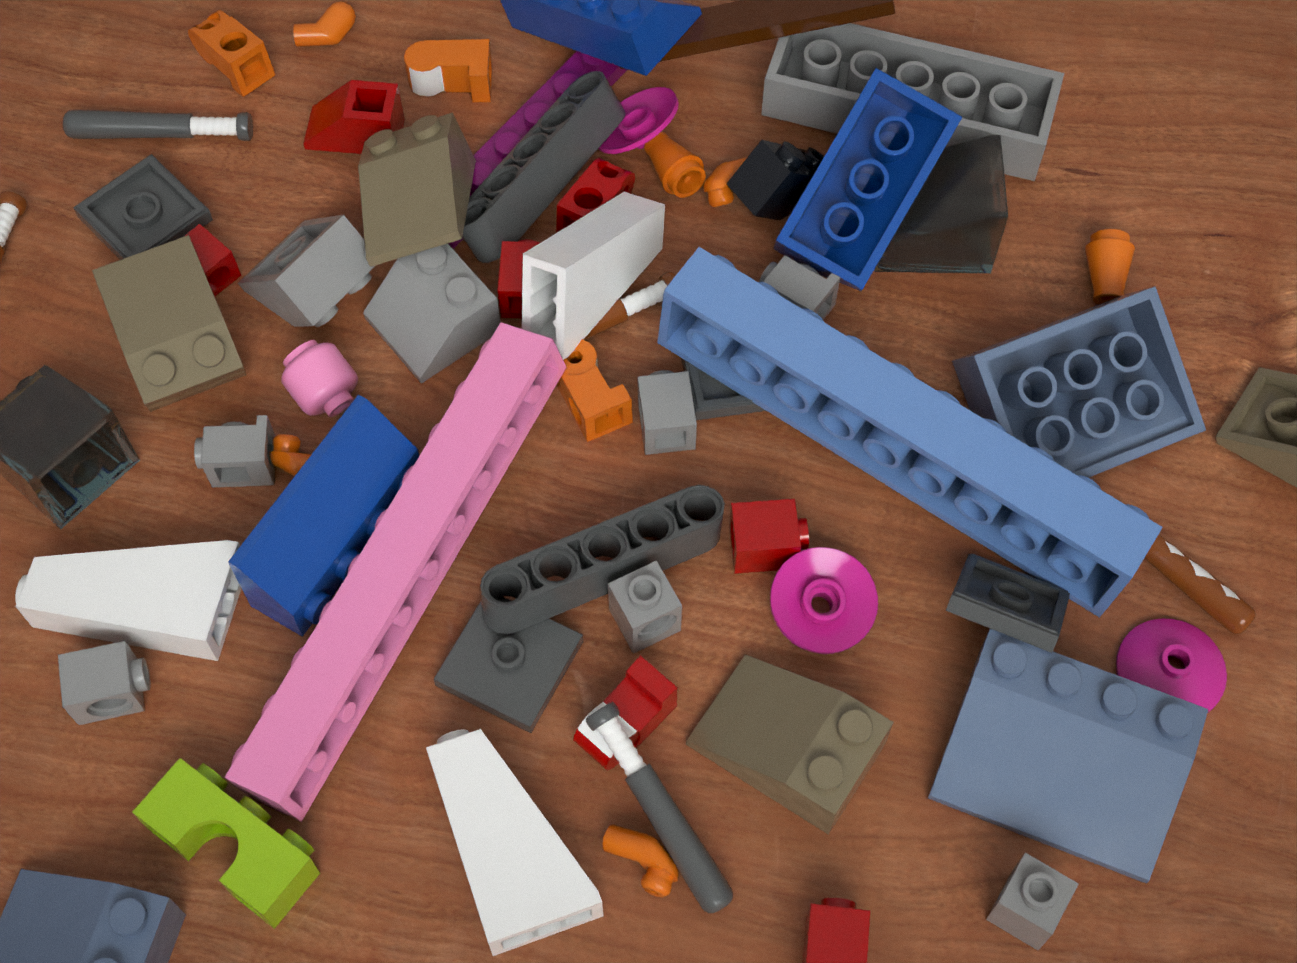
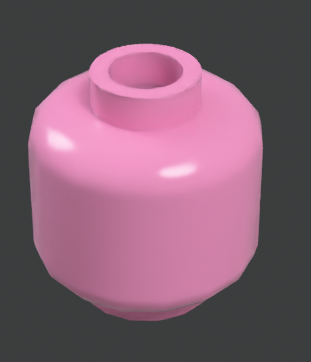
(319, 378)

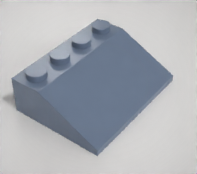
(1088, 385)
(1069, 755)
(85, 922)

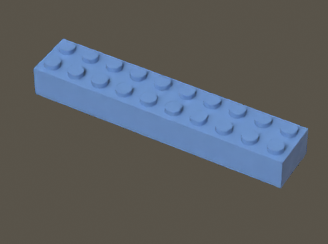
(904, 432)

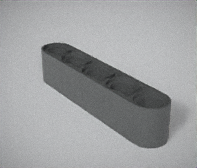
(541, 165)
(588, 577)

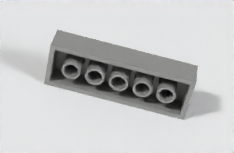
(823, 72)

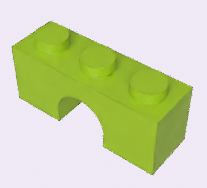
(193, 808)

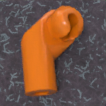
(329, 28)
(716, 184)
(286, 453)
(648, 853)

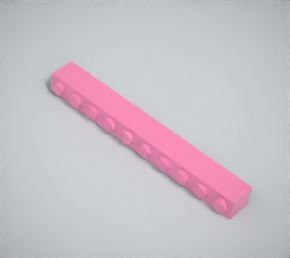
(396, 573)

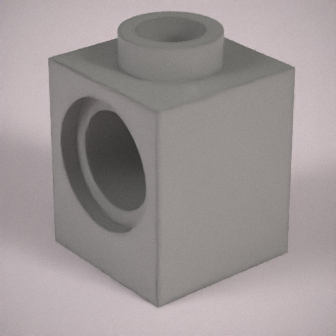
(666, 412)
(645, 606)
(103, 682)
(1032, 901)

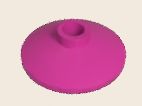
(644, 119)
(837, 579)
(1145, 661)

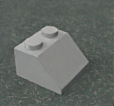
(311, 271)
(432, 310)

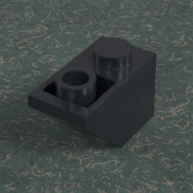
(774, 178)

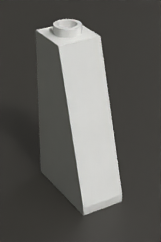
(588, 267)
(147, 596)
(511, 854)

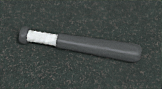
(127, 125)
(668, 821)

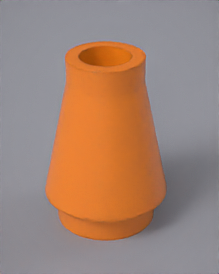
(676, 167)
(1109, 263)

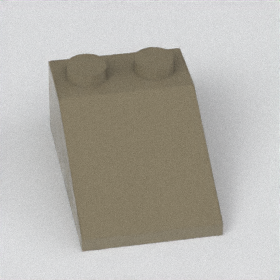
(414, 188)
(168, 323)
(1265, 424)
(792, 739)

